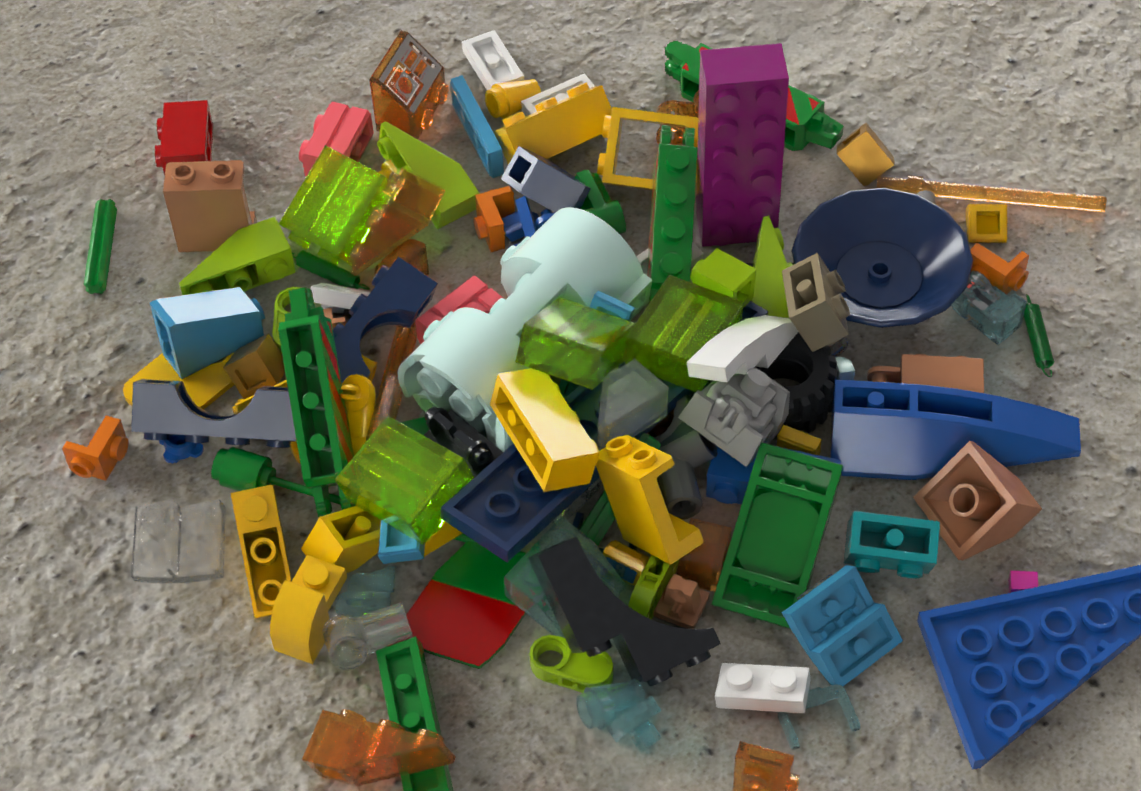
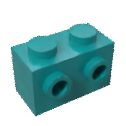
(891, 543)

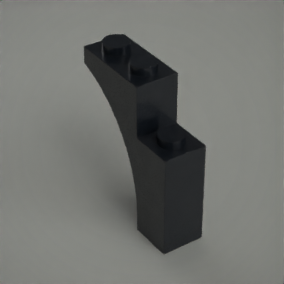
(594, 615)

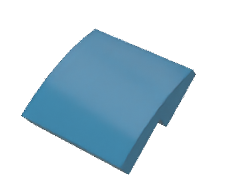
(842, 626)

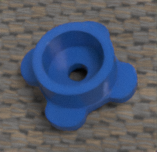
(176, 452)

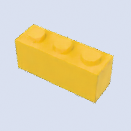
(556, 124)
(544, 429)

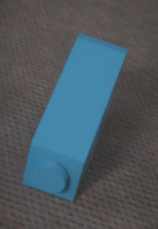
(205, 327)

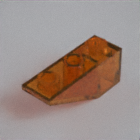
(404, 213)
(366, 752)

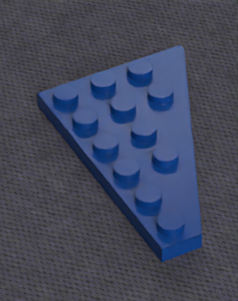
(1026, 651)

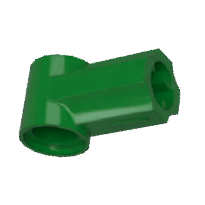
(599, 202)

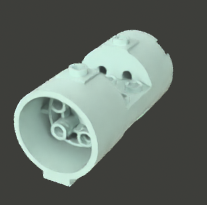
(468, 348)

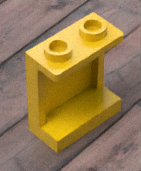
(630, 481)

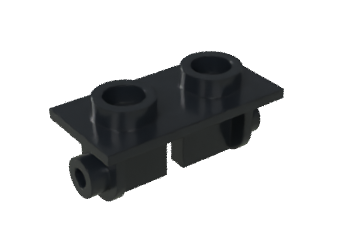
(461, 438)

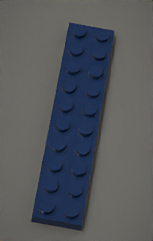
(505, 502)

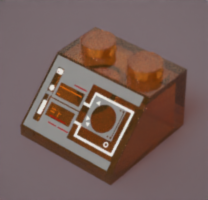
(407, 86)

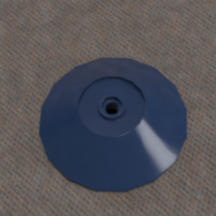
(892, 252)

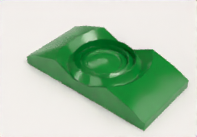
(777, 533)

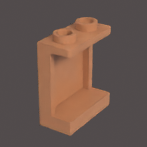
(206, 202)

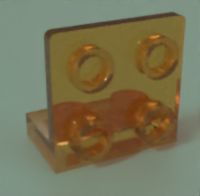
(763, 769)

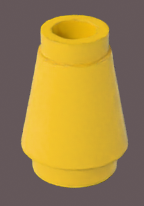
(506, 97)

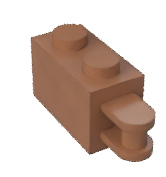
(938, 371)

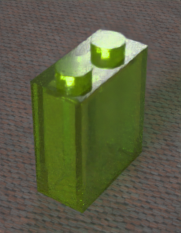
(334, 206)
(677, 327)
(573, 342)
(404, 479)

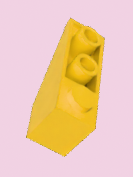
(261, 545)

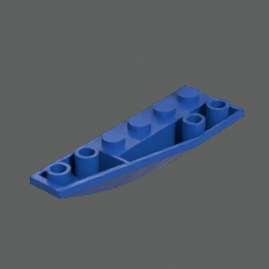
(919, 428)

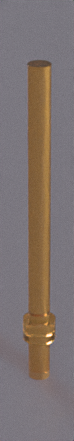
(915, 184)

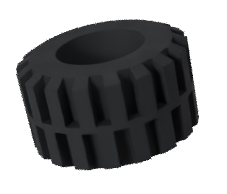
(816, 374)

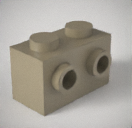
(816, 302)

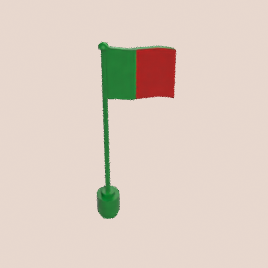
(463, 605)

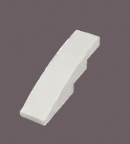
(742, 347)

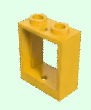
(612, 130)

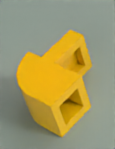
(304, 607)

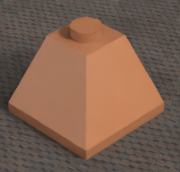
(976, 502)

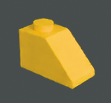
(344, 538)

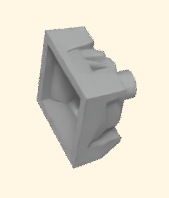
(739, 413)

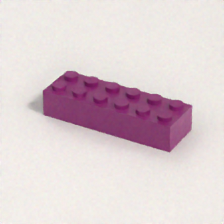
(740, 141)

